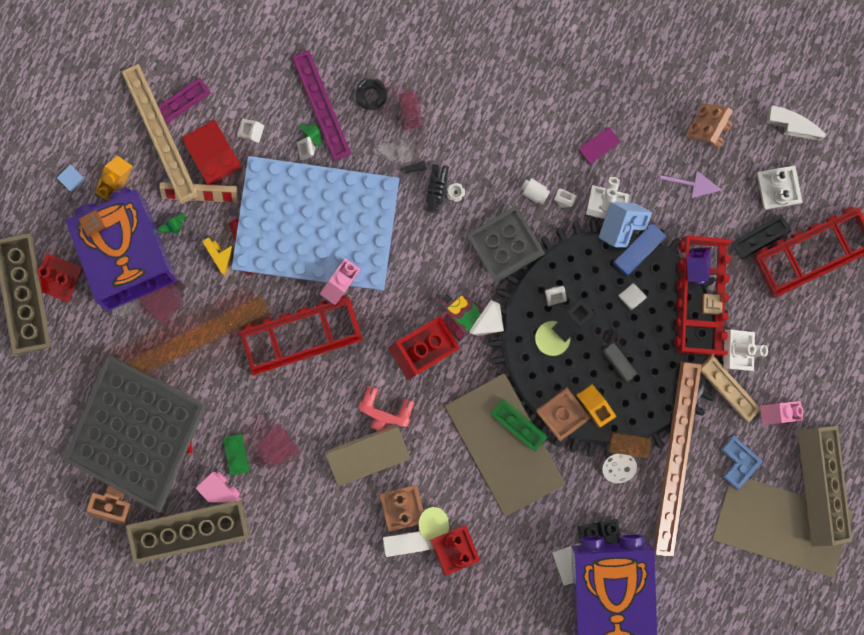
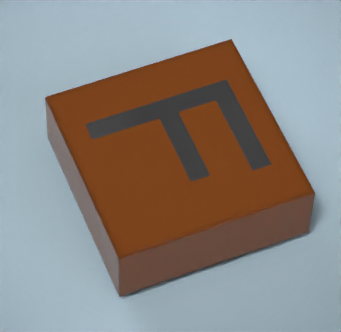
(92, 223)

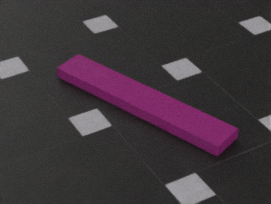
(321, 105)

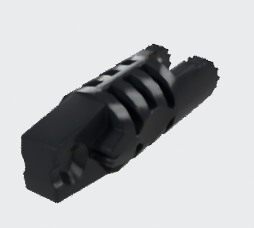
(436, 188)

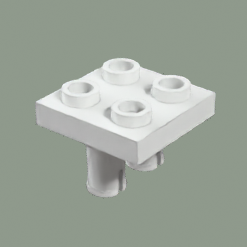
(779, 187)
(602, 197)
(742, 350)

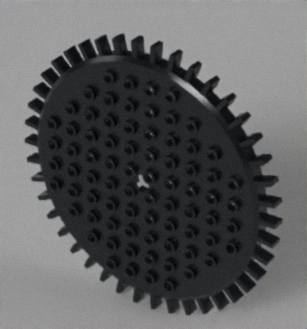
(526, 299)

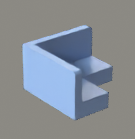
(621, 221)

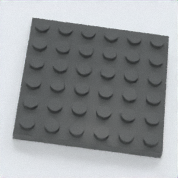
(134, 432)

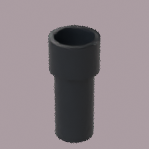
(420, 166)

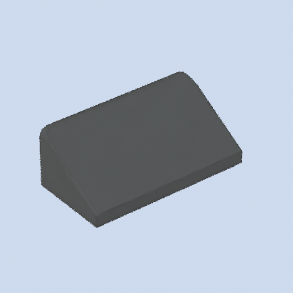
(619, 362)

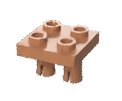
(709, 124)
(402, 507)

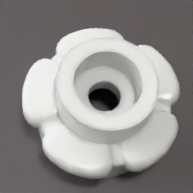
(455, 187)

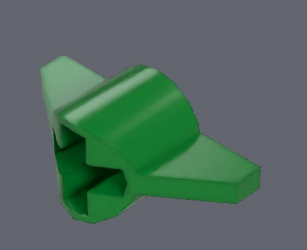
(313, 132)
(173, 225)

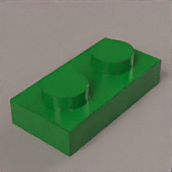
(236, 454)

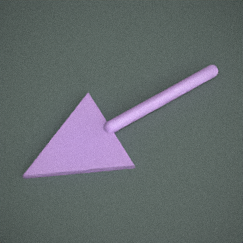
(701, 185)

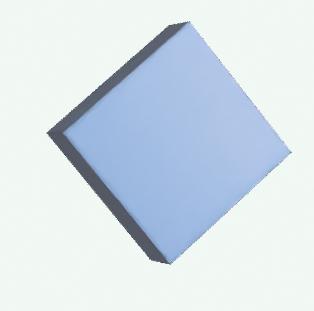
(70, 178)

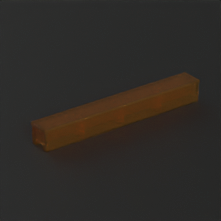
(200, 336)

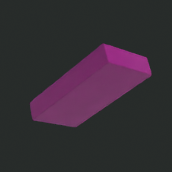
(599, 145)

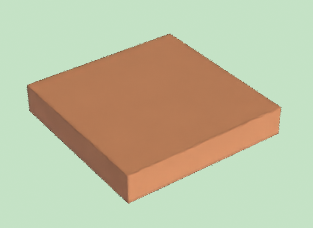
(563, 414)

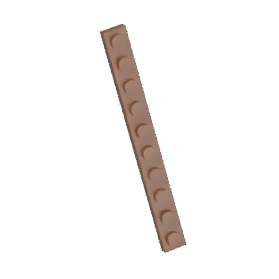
(677, 458)

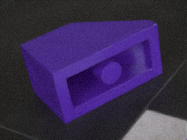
(699, 265)

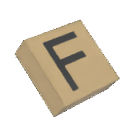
(711, 304)

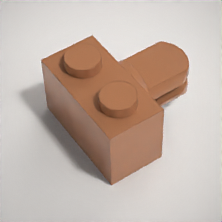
(109, 507)

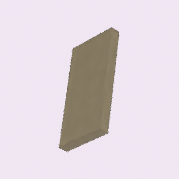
(367, 455)

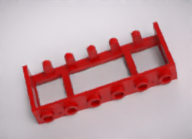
(831, 222)
(681, 302)
(286, 318)

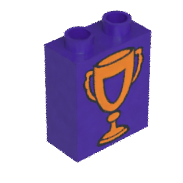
(125, 256)
(614, 586)

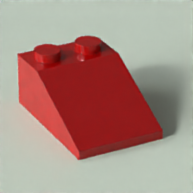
(212, 153)
(423, 348)

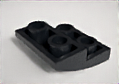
(608, 529)

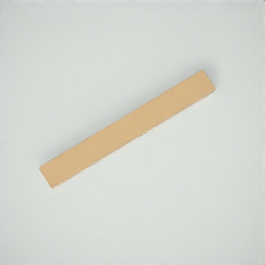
(160, 134)

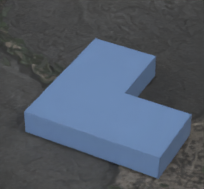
(744, 462)

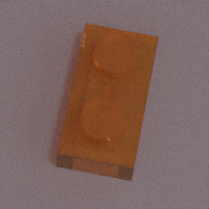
(630, 445)

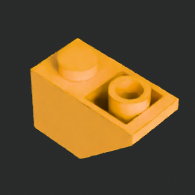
(113, 177)
(596, 406)

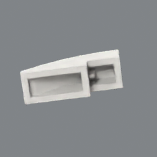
(794, 124)
(405, 543)

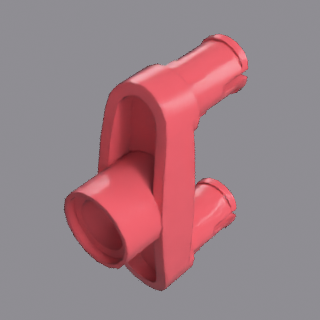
(382, 419)

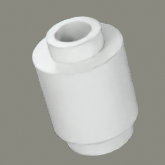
(535, 191)

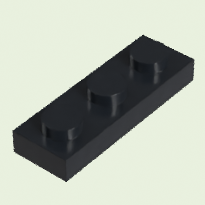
(761, 237)

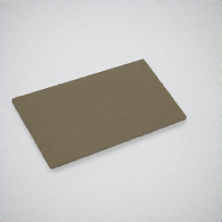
(507, 464)
(774, 526)

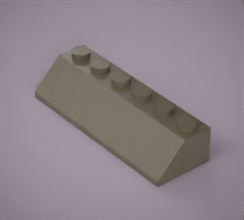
(23, 295)
(824, 486)
(188, 531)

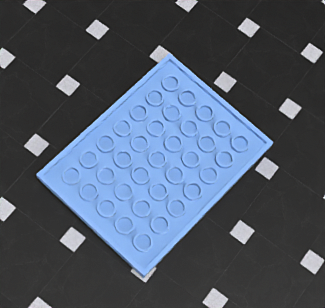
(311, 218)

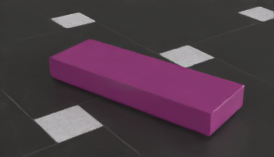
(184, 100)

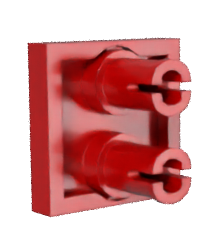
(58, 277)
(455, 550)

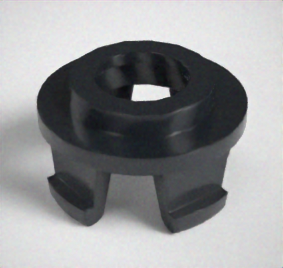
(367, 84)

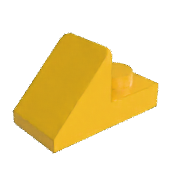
(221, 259)

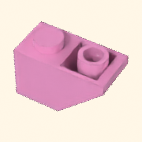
(340, 281)
(781, 413)
(216, 490)

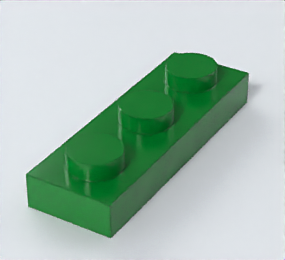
(519, 425)

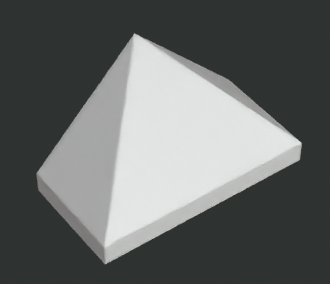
(489, 321)

